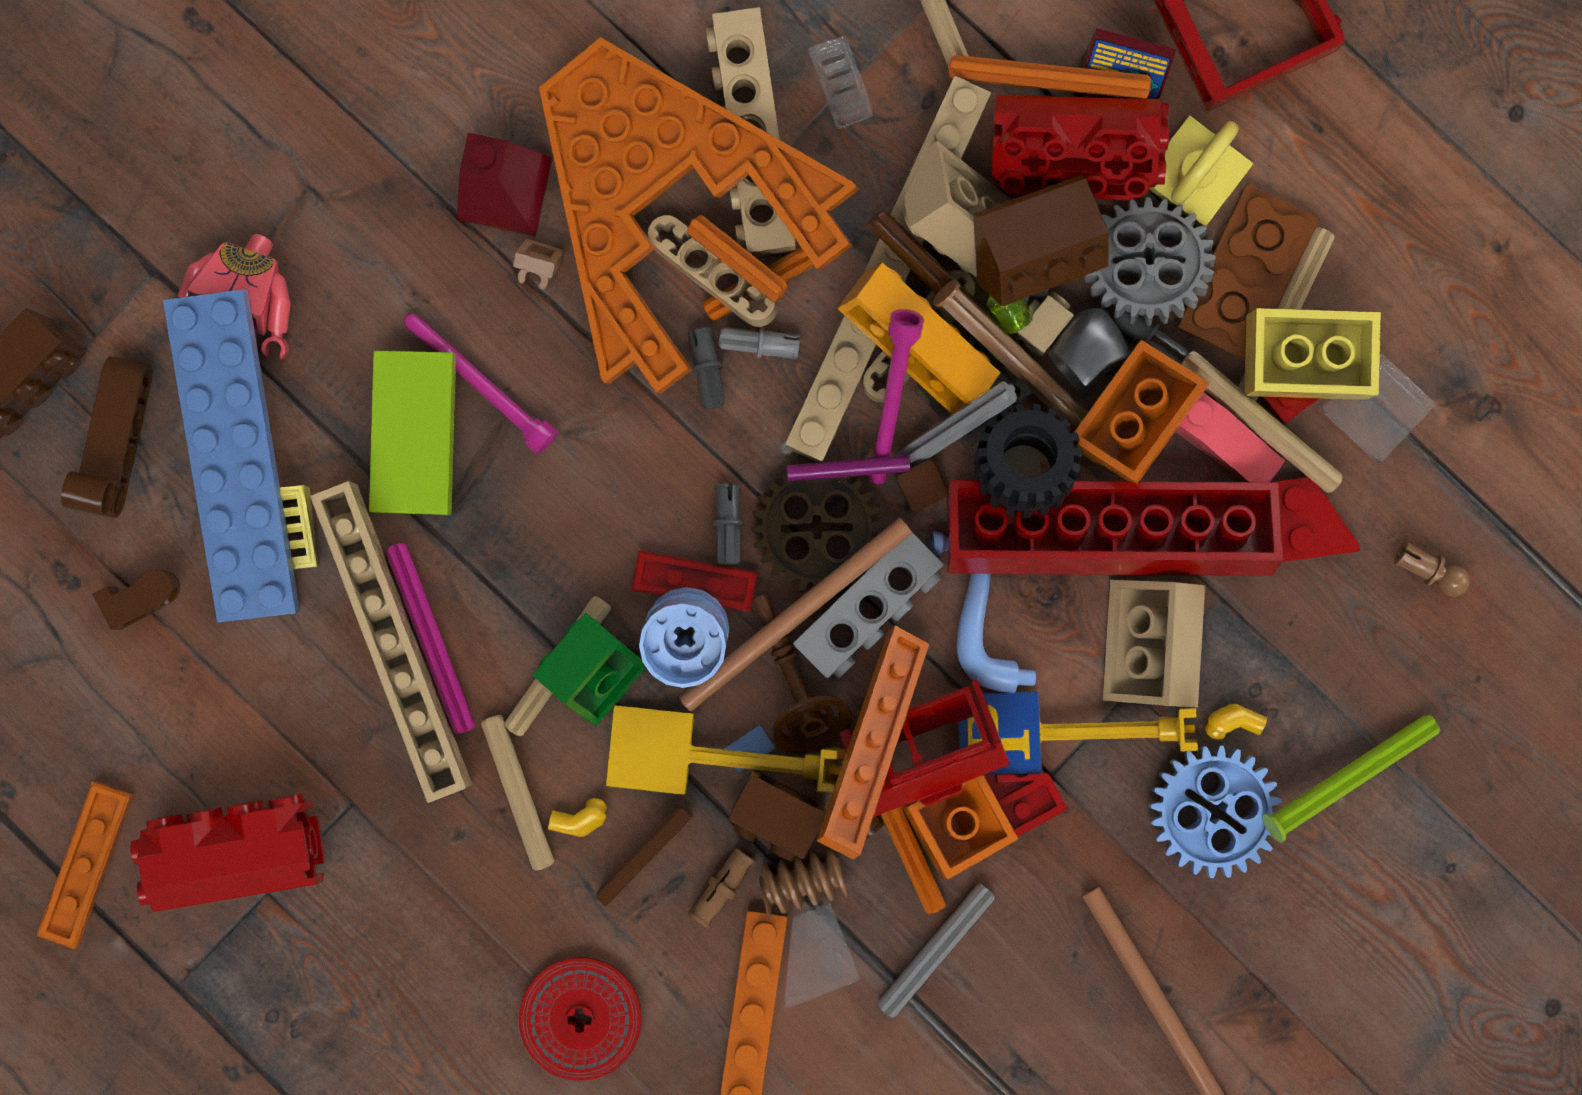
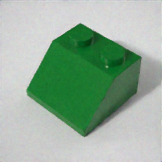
(589, 669)

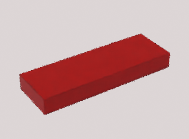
(662, 573)

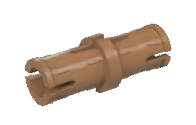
(721, 887)

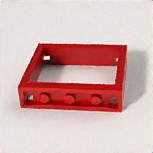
(1203, 72)

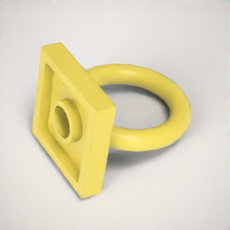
(1201, 169)

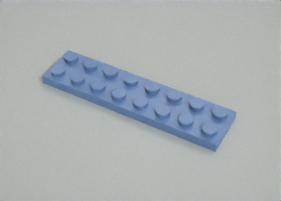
(231, 455)

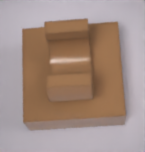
(538, 259)

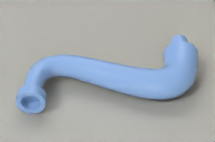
(990, 672)

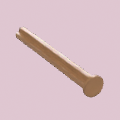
(1009, 353)

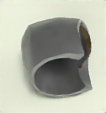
(1089, 348)

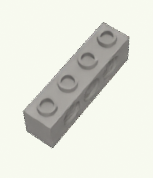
(816, 641)

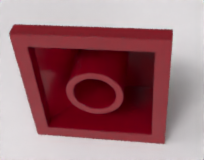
(502, 184)

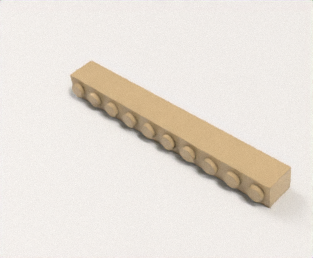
(851, 347)

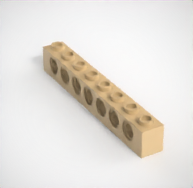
(391, 641)

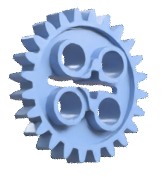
(1194, 841)

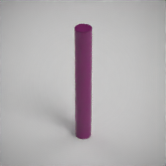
(848, 468)

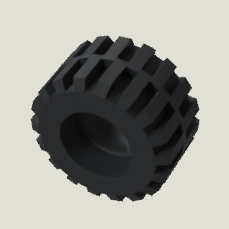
(1034, 430)

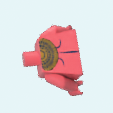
(249, 269)

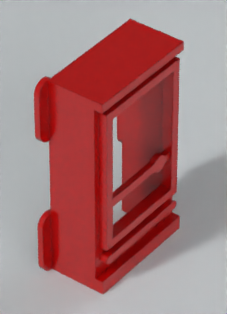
(943, 775)

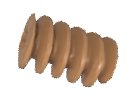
(801, 881)

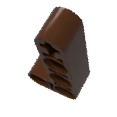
(110, 440)

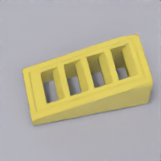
(304, 509)

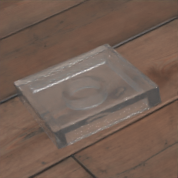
(1385, 419)

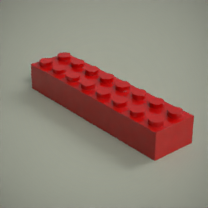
(1121, 531)

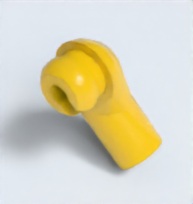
(1232, 717)
(582, 822)

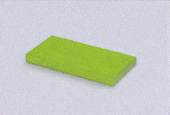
(412, 432)

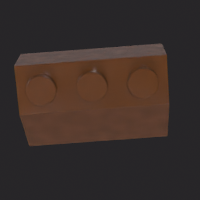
(1039, 241)

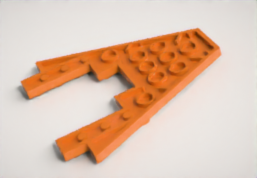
(624, 140)

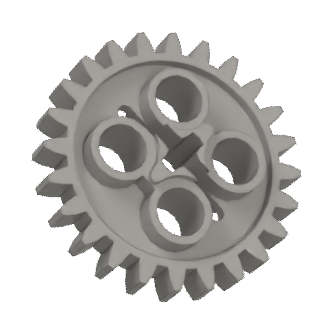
(1150, 294)

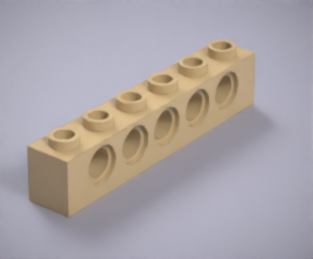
(745, 31)

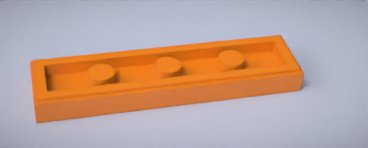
(85, 865)

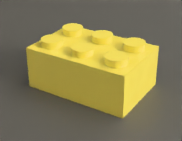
(1312, 354)

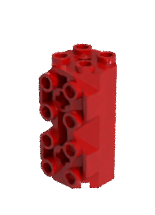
(1106, 140)
(229, 854)

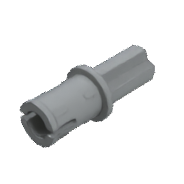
(760, 342)

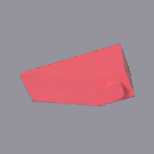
(1229, 442)

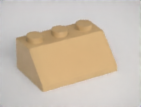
(943, 204)
(1154, 643)

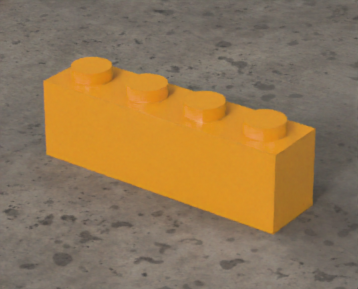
(940, 358)

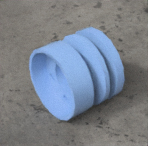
(689, 658)

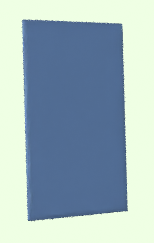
(754, 741)

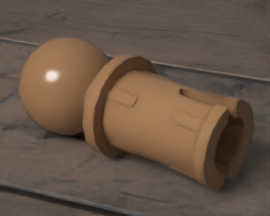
(1451, 579)

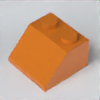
(961, 828)

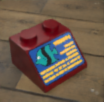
(1128, 55)

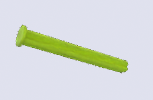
(1350, 777)

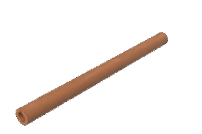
(798, 612)
(1151, 992)

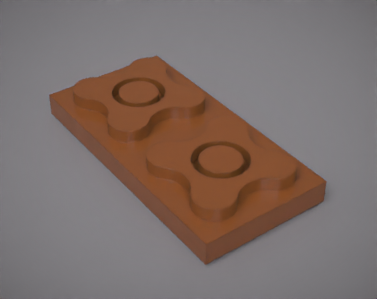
(1250, 268)

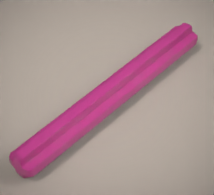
(429, 638)

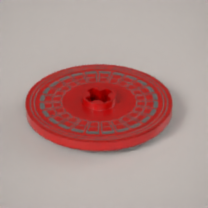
(555, 1039)

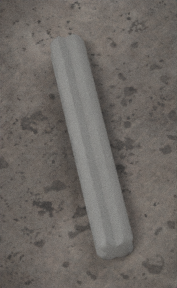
(959, 423)
(935, 950)

